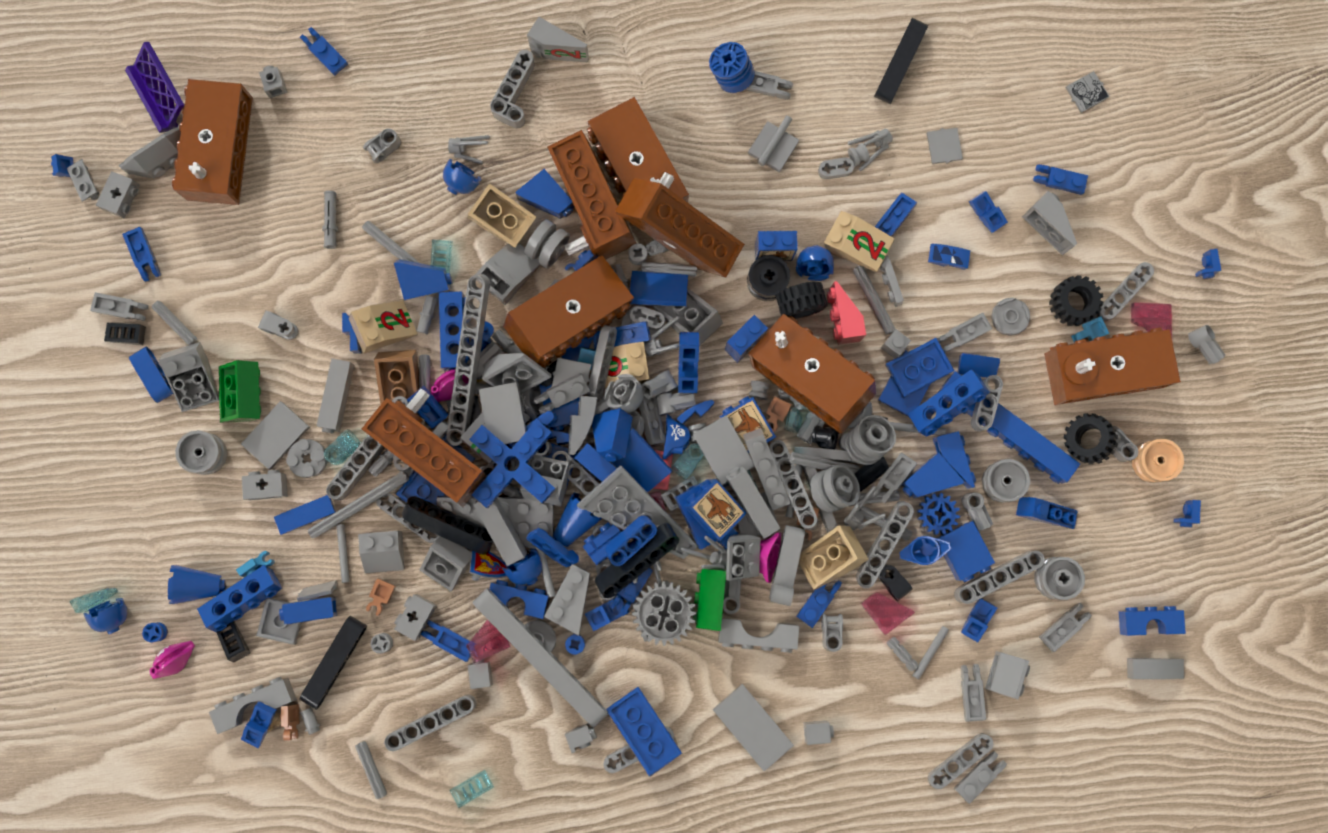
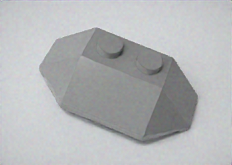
(154, 157)

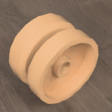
(1158, 461)

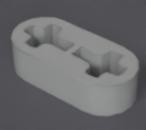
(836, 163)
(649, 314)

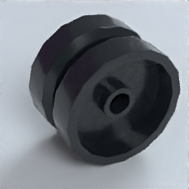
(771, 267)

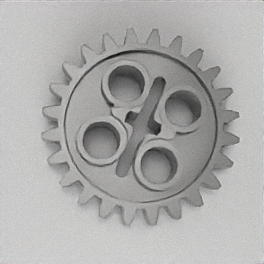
(681, 617)

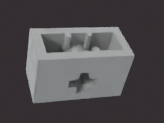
(110, 199)
(253, 488)
(424, 611)

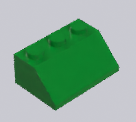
(239, 391)
(710, 599)

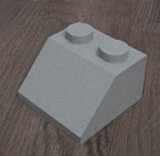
(381, 551)
(446, 562)

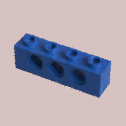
(447, 302)
(952, 393)
(212, 610)

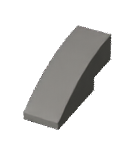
(581, 424)
(1155, 668)

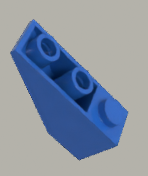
(952, 450)
(1046, 512)

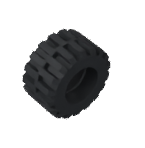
(1086, 290)
(802, 300)
(1079, 427)

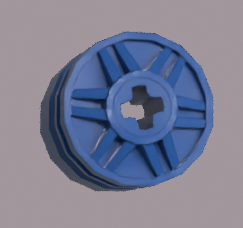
(732, 67)

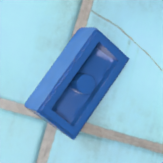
(982, 365)
(431, 410)

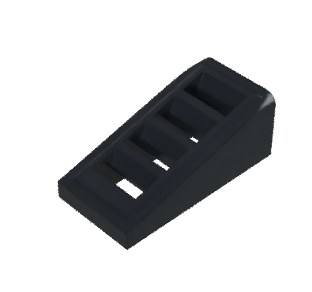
(138, 335)
(231, 652)

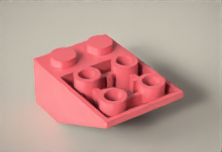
(846, 316)

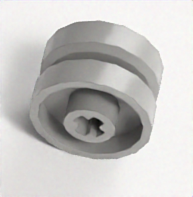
(547, 243)
(197, 442)
(1017, 478)
(835, 488)
(1071, 578)

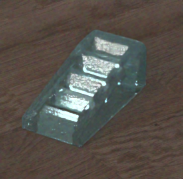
(448, 252)
(793, 420)
(85, 602)
(455, 796)

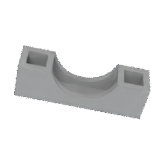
(766, 469)
(783, 636)
(230, 715)

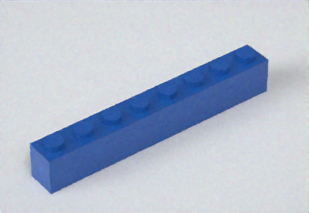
(1026, 441)

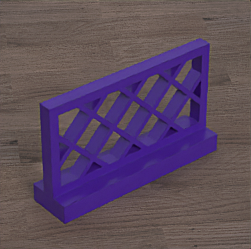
(151, 95)

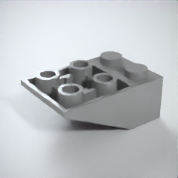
(508, 271)
(189, 376)

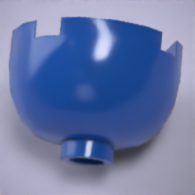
(459, 178)
(815, 263)
(525, 570)
(107, 616)

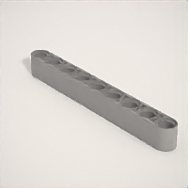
(473, 352)
(540, 657)

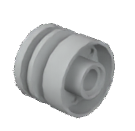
(870, 440)

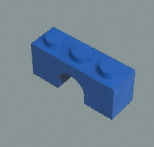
(688, 362)
(535, 602)
(1168, 620)

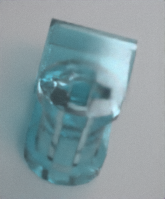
(343, 446)
(686, 463)

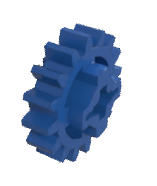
(937, 521)

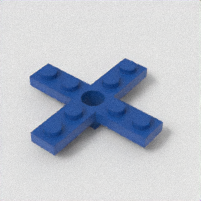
(501, 454)

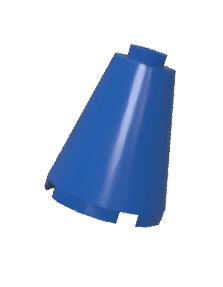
(574, 522)
(192, 585)

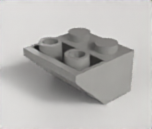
(555, 473)
(742, 556)
(1007, 675)

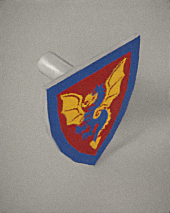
(486, 566)

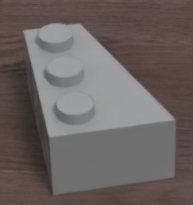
(570, 600)

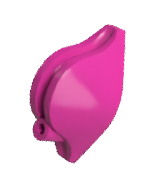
(444, 384)
(768, 556)
(171, 659)

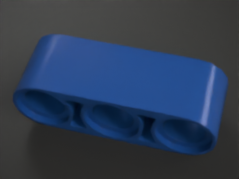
(151, 374)
(626, 549)

